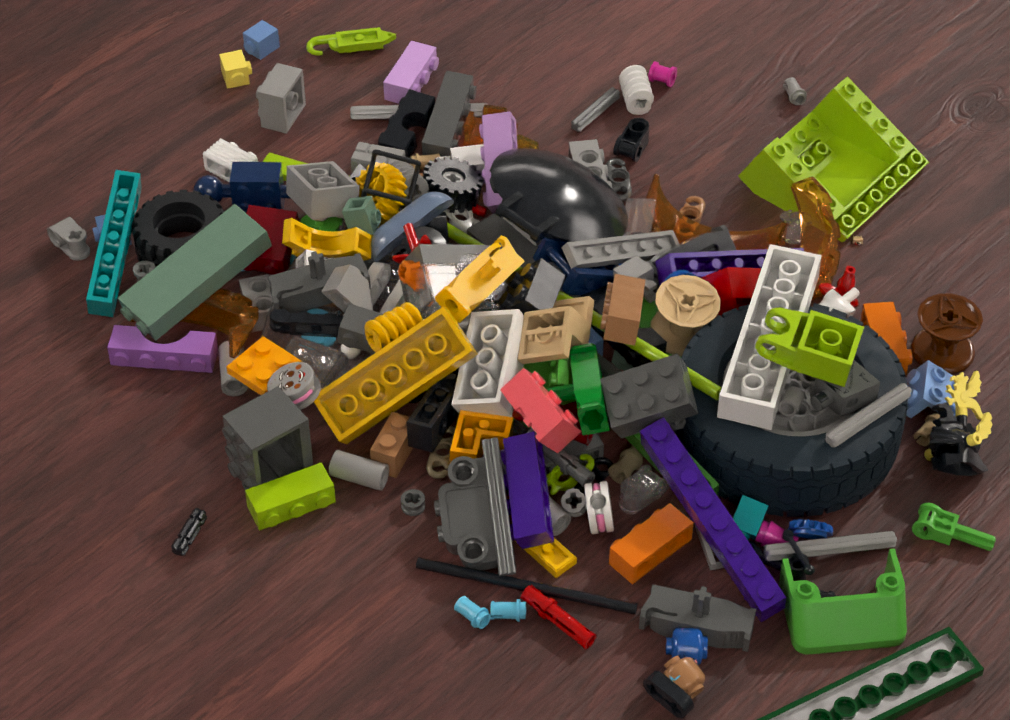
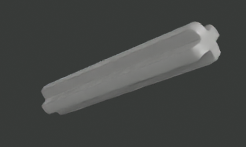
(868, 415)

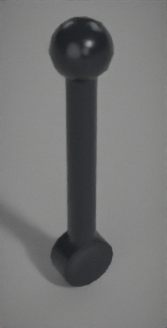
(788, 536)

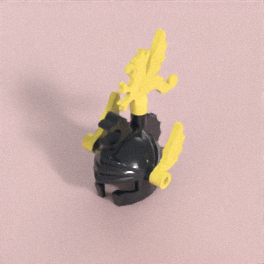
(954, 441)

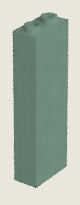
(194, 272)

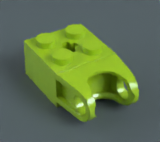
(811, 344)

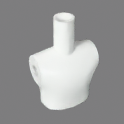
(842, 303)

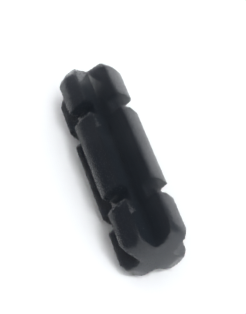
(189, 532)

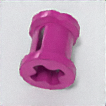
(662, 74)

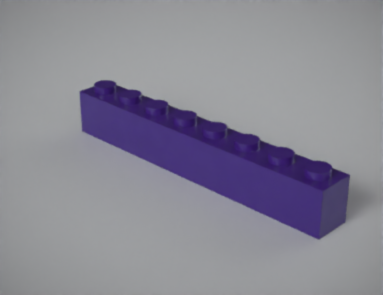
(712, 519)

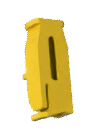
(479, 279)

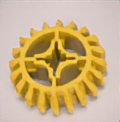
(387, 180)

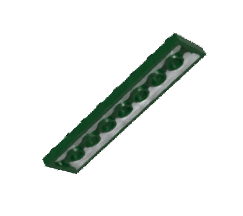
(891, 684)

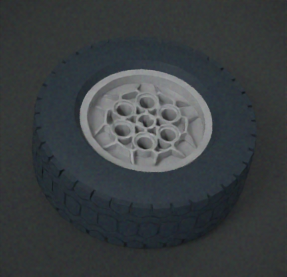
(792, 462)

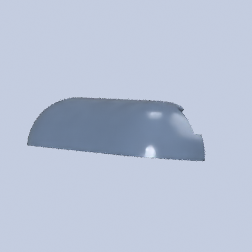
(418, 213)

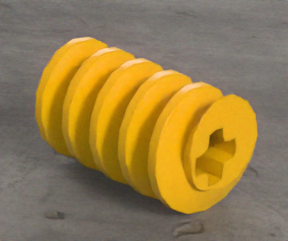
(391, 325)

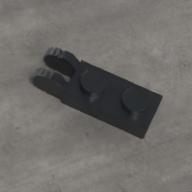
(305, 323)

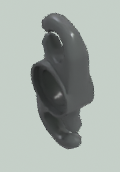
(624, 186)

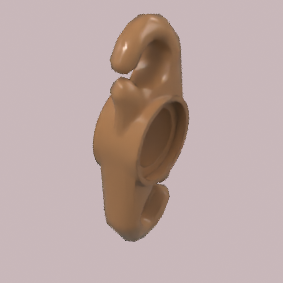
(696, 211)

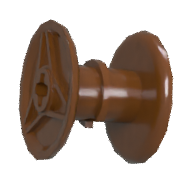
(947, 327)

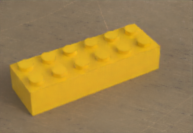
(394, 375)

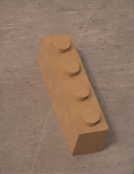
(622, 309)

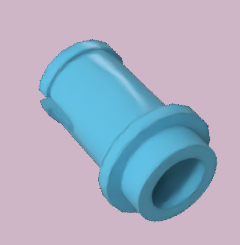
(508, 610)
(476, 615)

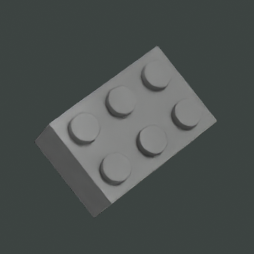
(320, 189)

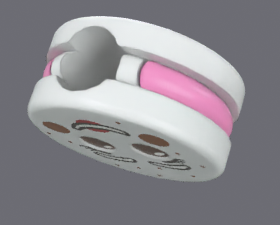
(599, 507)

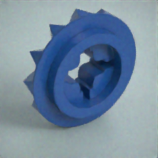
(810, 529)

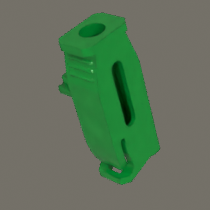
(586, 389)

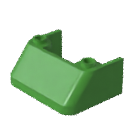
(849, 620)

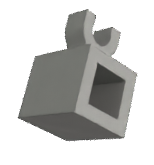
(640, 269)

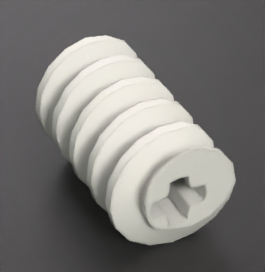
(636, 89)

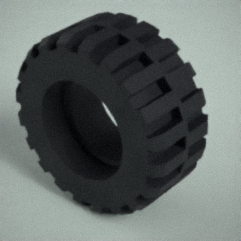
(170, 215)

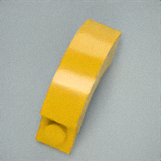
(330, 244)

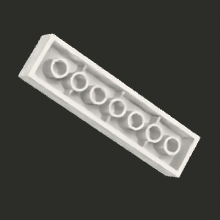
(752, 382)

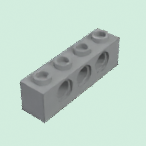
(589, 155)

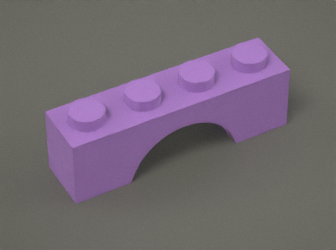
(191, 353)

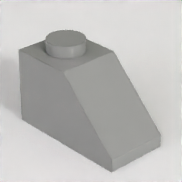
(348, 286)

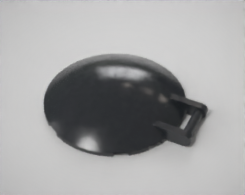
(555, 197)

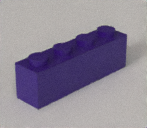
(527, 490)

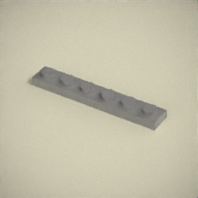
(617, 249)

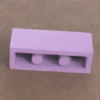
(410, 71)

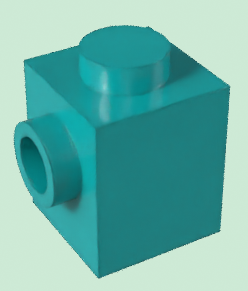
(749, 516)

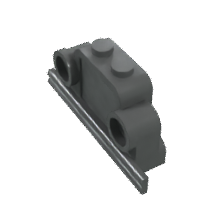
(477, 512)

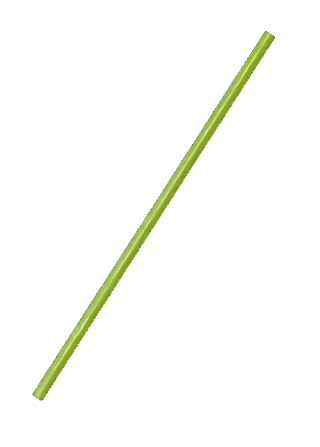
(641, 346)

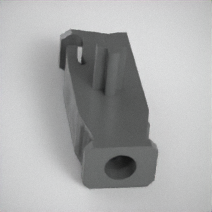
(716, 240)
(302, 287)
(718, 619)

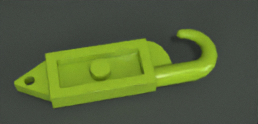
(352, 40)

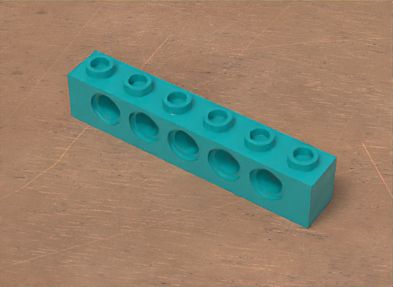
(114, 243)

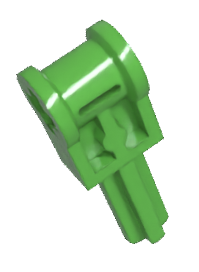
(943, 527)

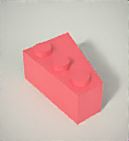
(541, 410)

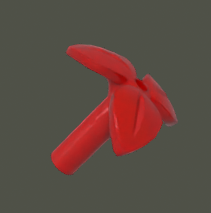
(412, 240)
(844, 284)

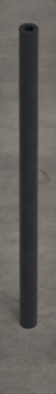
(521, 584)

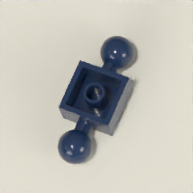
(249, 185)

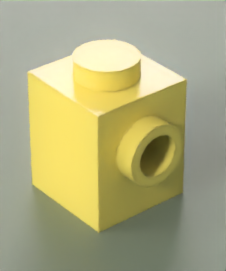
(235, 69)

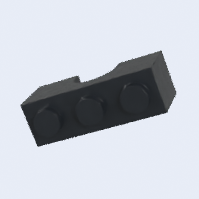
(412, 111)

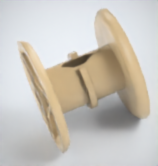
(684, 308)

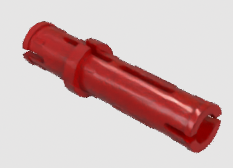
(548, 609)

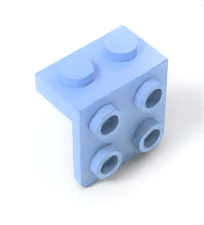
(927, 387)

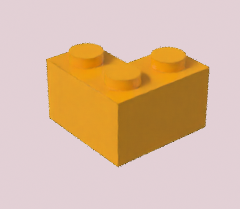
(473, 428)

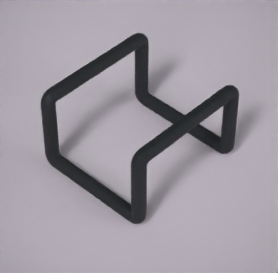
(365, 190)

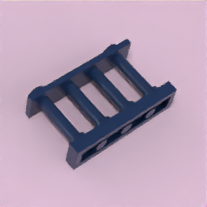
(578, 279)

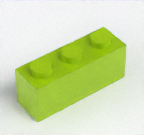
(290, 496)

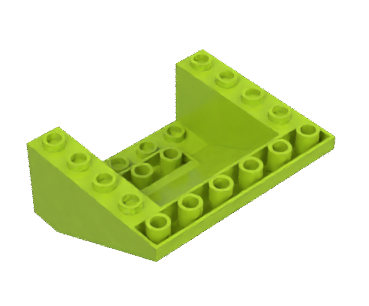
(847, 150)

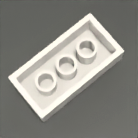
(497, 342)

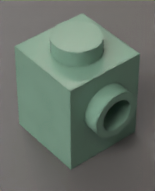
(362, 213)

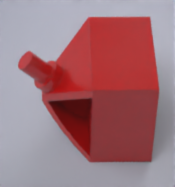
(734, 286)

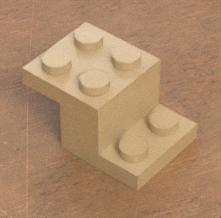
(554, 331)

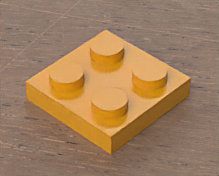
(259, 363)

